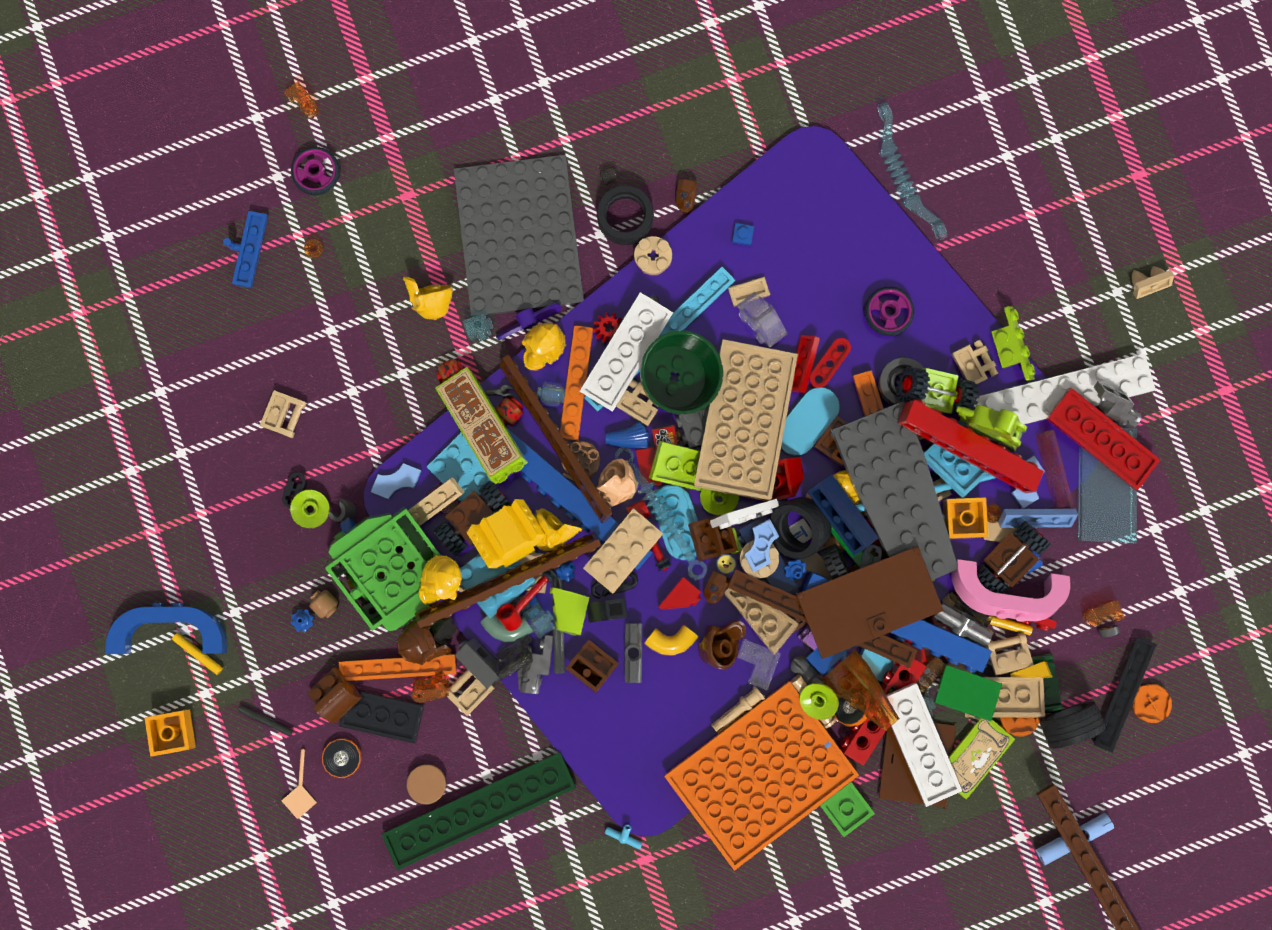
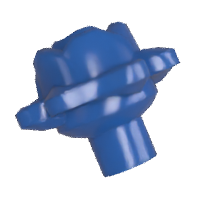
(795, 569)
(565, 571)
(302, 620)

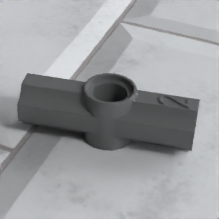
(964, 625)
(633, 667)

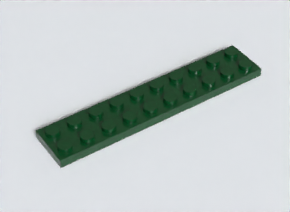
(478, 811)

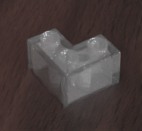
(762, 319)
(763, 661)

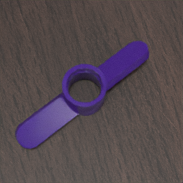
(528, 319)

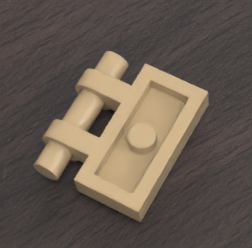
(969, 365)
(635, 406)

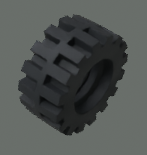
(834, 561)

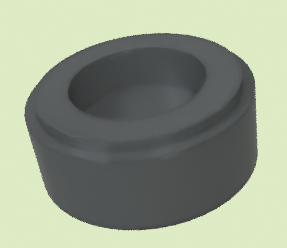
(1108, 631)

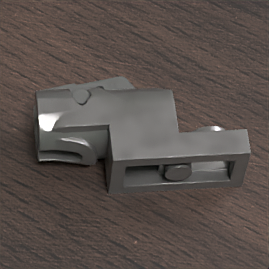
(1117, 406)
(530, 676)

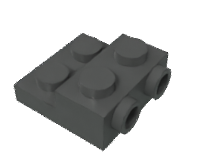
(693, 427)

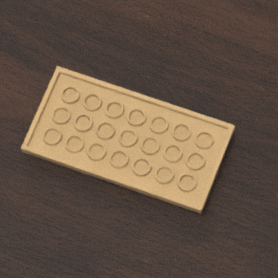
(746, 421)

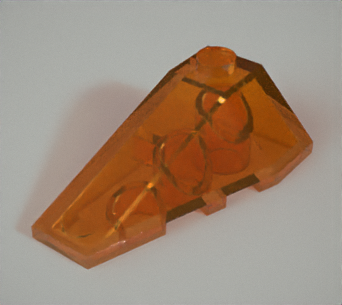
(858, 685)

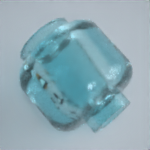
(551, 394)

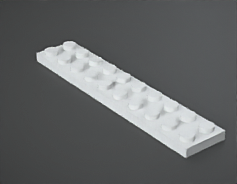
(1037, 399)

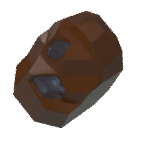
(686, 195)
(715, 587)

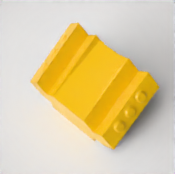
(506, 535)

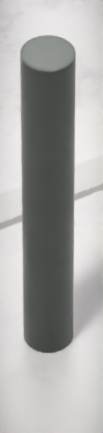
(265, 720)

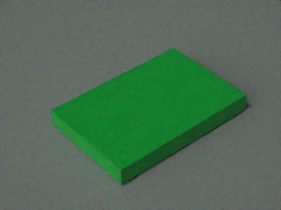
(968, 693)

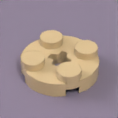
(660, 263)
(766, 570)

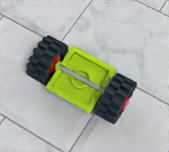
(937, 389)

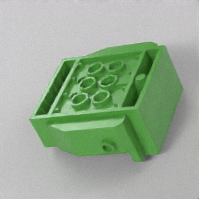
(371, 549)

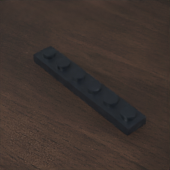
(1125, 694)

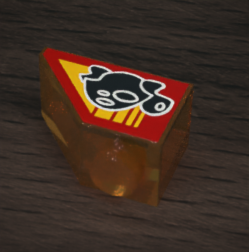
(666, 434)

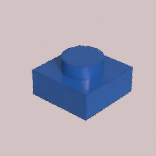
(743, 234)

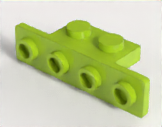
(1011, 345)

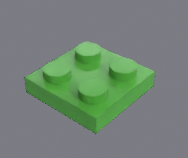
(847, 809)

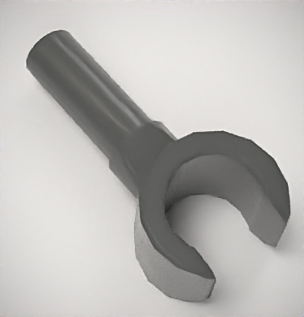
(502, 391)

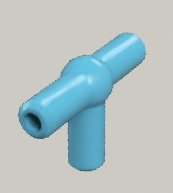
(624, 836)

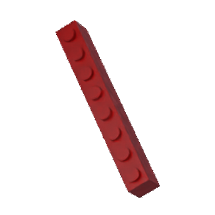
(970, 446)

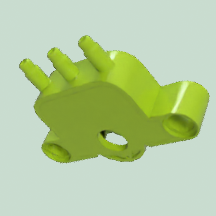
(998, 426)

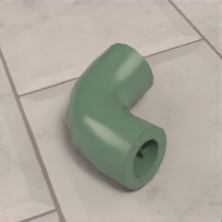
(497, 630)

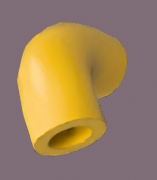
(671, 644)

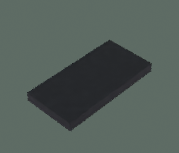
(384, 717)

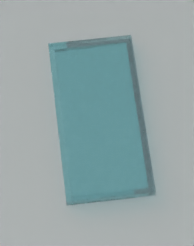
(1105, 502)

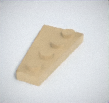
(768, 623)

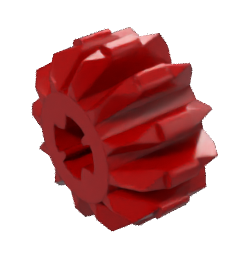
(600, 326)

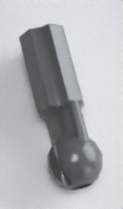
(800, 666)

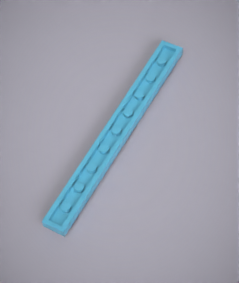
(691, 309)

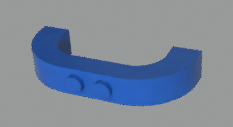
(122, 630)

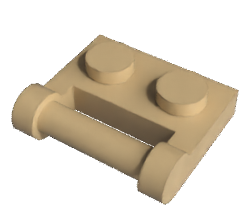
(277, 411)
(1011, 660)
(471, 696)

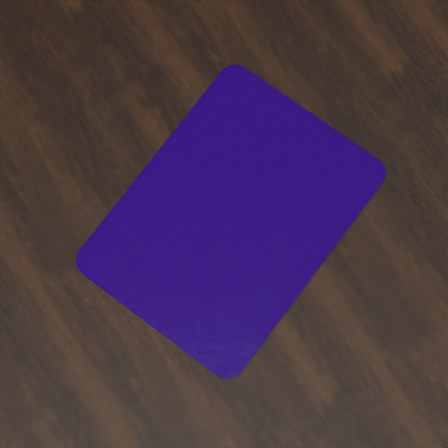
(824, 246)

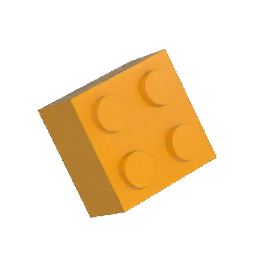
(966, 518)
(170, 732)

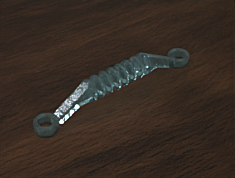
(912, 201)
(663, 514)

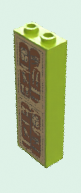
(481, 426)

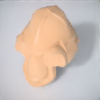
(617, 482)

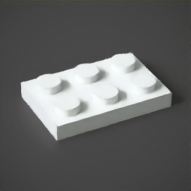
(744, 515)

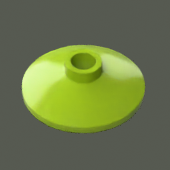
(709, 503)
(299, 511)
(814, 706)

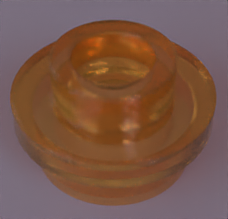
(311, 243)
(996, 511)

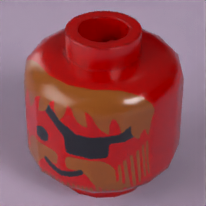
(448, 369)
(509, 411)

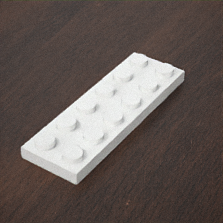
(625, 351)
(922, 746)

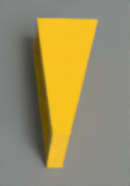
(1038, 670)

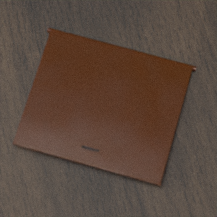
(896, 777)

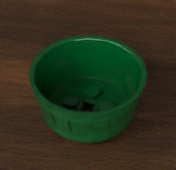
(694, 361)

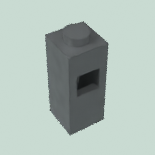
(478, 662)

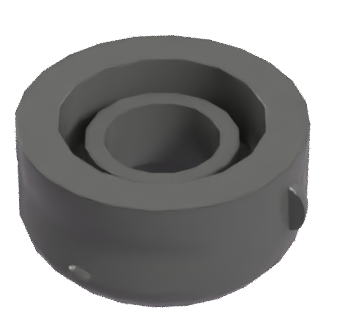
(887, 376)

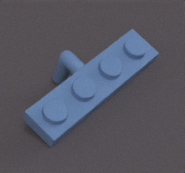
(1038, 517)

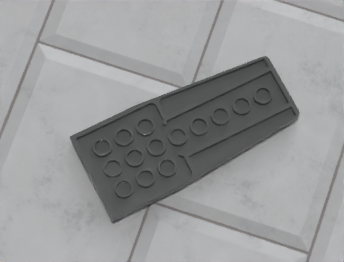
(896, 487)

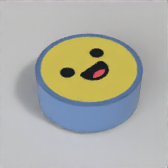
(726, 564)

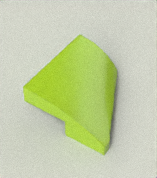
(569, 610)

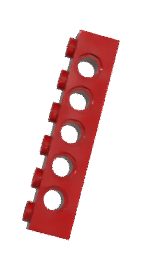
(862, 752)

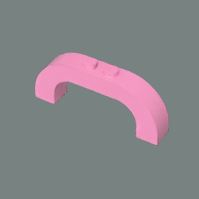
(1009, 606)

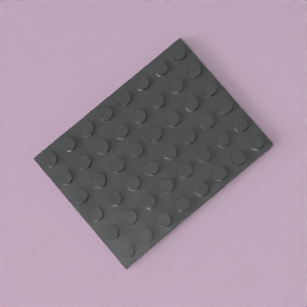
(518, 235)

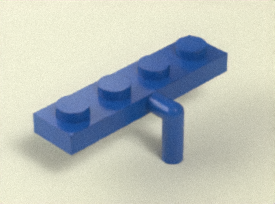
(249, 249)

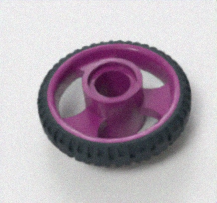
(299, 175)
(874, 304)

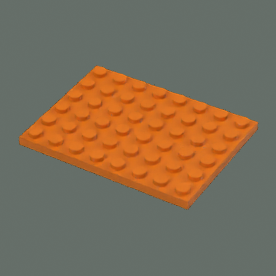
(760, 775)

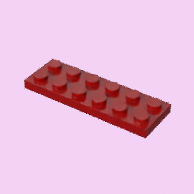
(1103, 439)

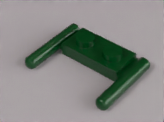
(1051, 689)

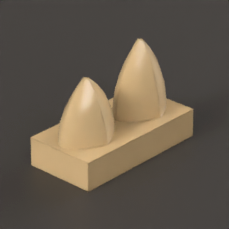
(1158, 281)

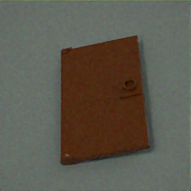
(869, 602)

